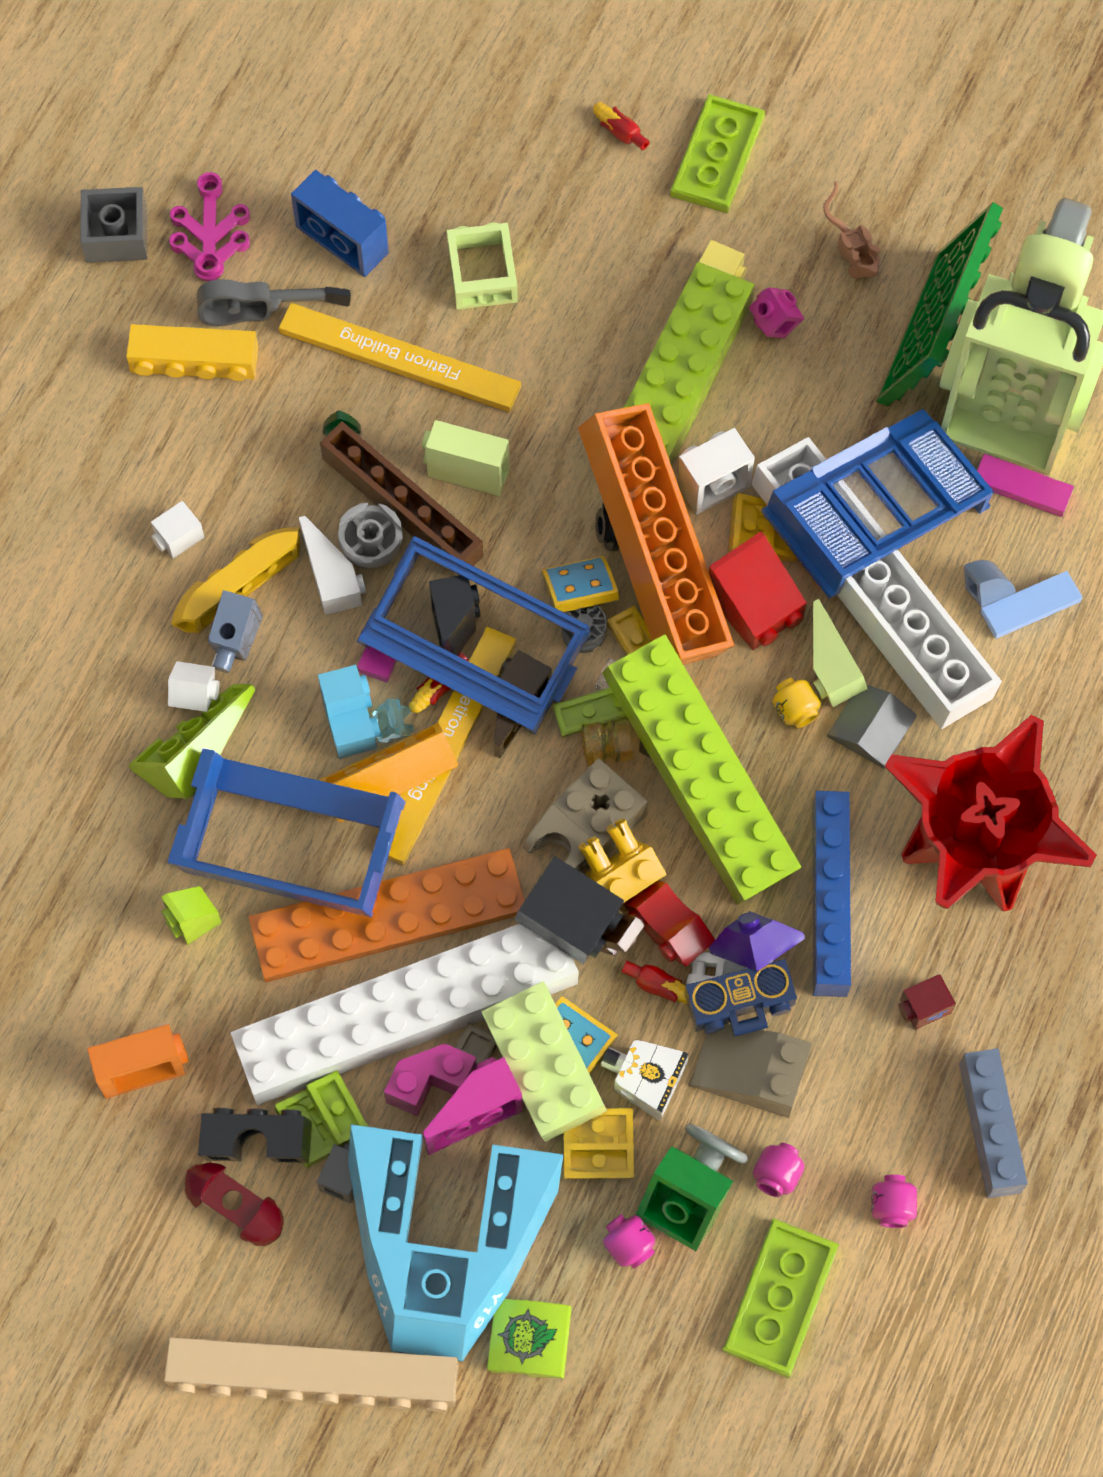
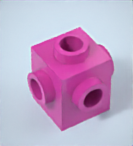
(776, 312)

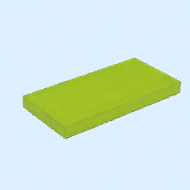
(717, 153)
(780, 1298)

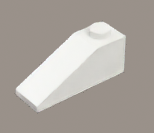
(332, 571)

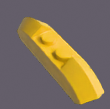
(242, 576)

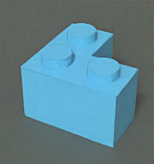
(346, 705)

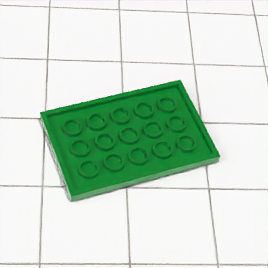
(940, 305)

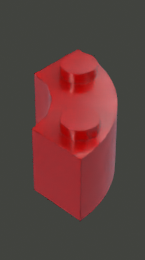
(670, 923)

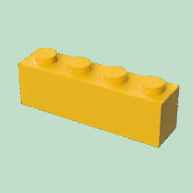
(192, 352)

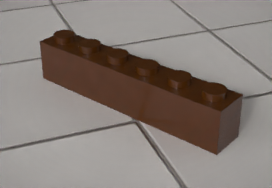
(389, 486)

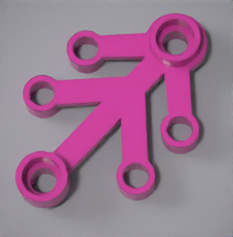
(209, 233)

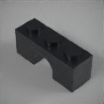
(225, 1134)

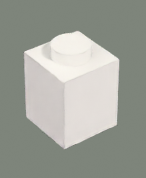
(176, 530)
(192, 686)

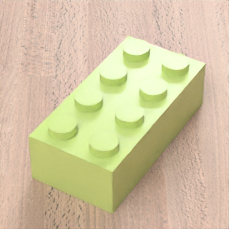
(544, 1061)

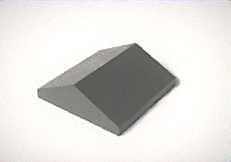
(873, 725)

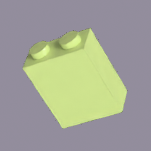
(466, 457)

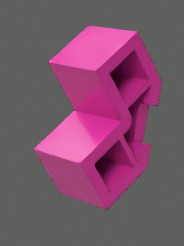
(437, 1067)

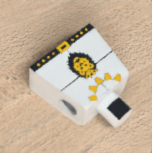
(646, 1074)

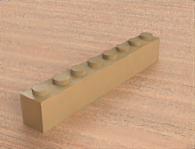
(311, 1372)

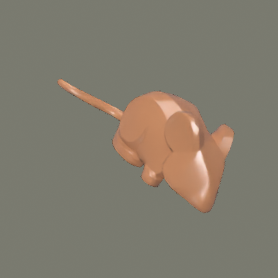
(855, 245)

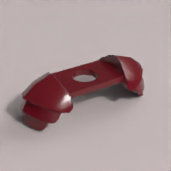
(258, 1218)

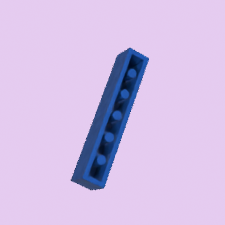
(831, 894)

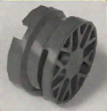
(596, 623)

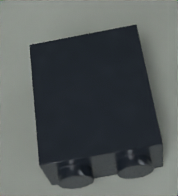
(570, 911)

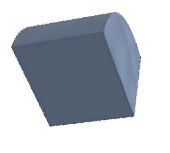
(986, 582)

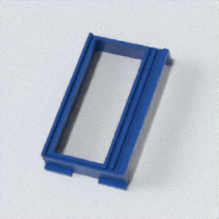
(457, 672)
(293, 791)

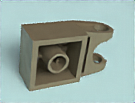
(573, 815)

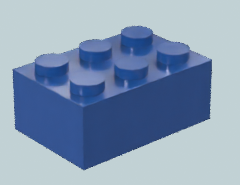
(340, 222)

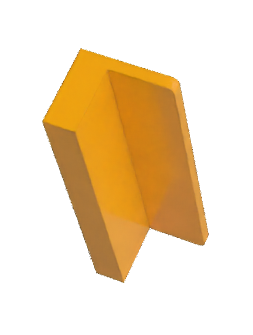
(399, 765)

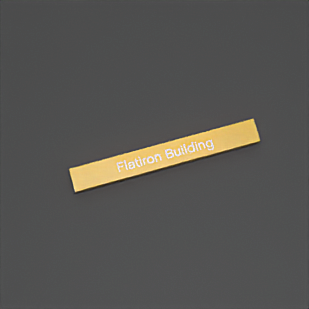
(400, 357)
(457, 724)

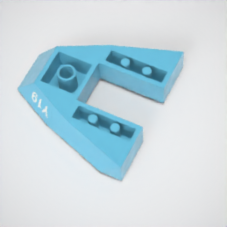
(438, 1296)

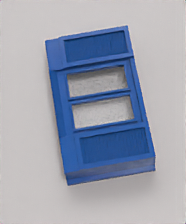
(875, 499)

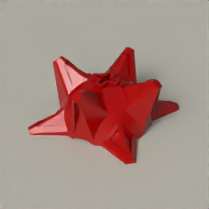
(987, 817)

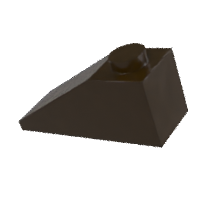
(527, 675)

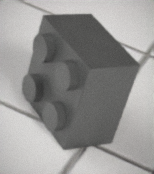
(114, 224)

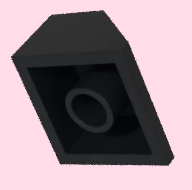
(454, 611)

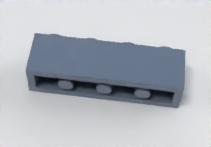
(993, 1123)

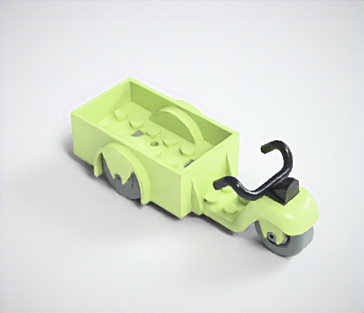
(1031, 339)

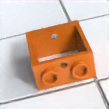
(138, 1061)

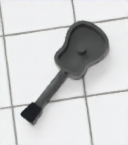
(231, 302)

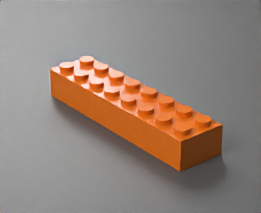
(655, 532)

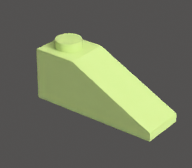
(832, 662)

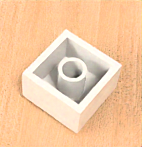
(715, 470)

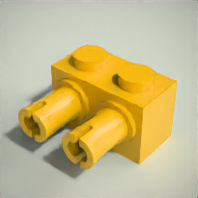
(628, 870)

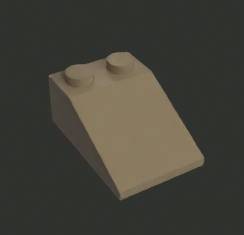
(752, 1068)

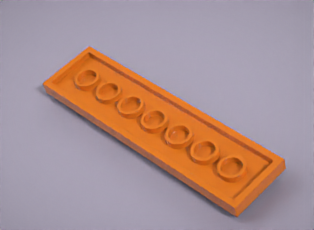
(404, 913)

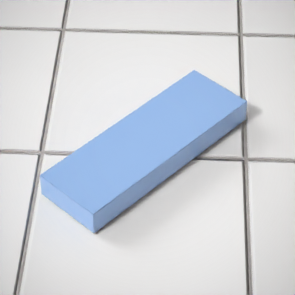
(1031, 604)

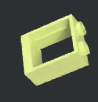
(485, 291)

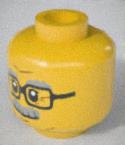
(796, 702)

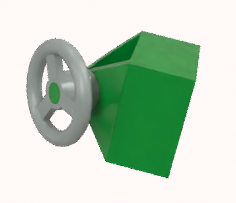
(689, 1189)

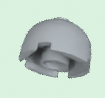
(370, 535)

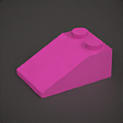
(480, 1102)

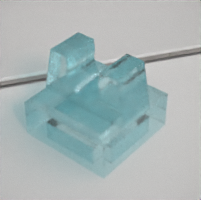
(391, 722)

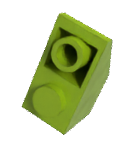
(189, 913)

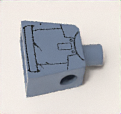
(235, 618)

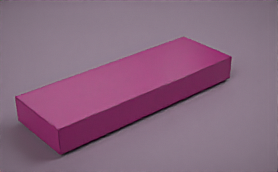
(1025, 485)

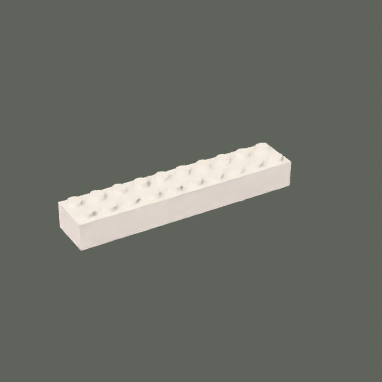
(900, 615)
(396, 1010)

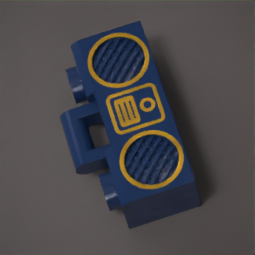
(741, 993)

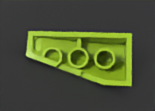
(173, 763)

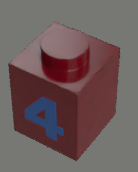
(926, 1002)

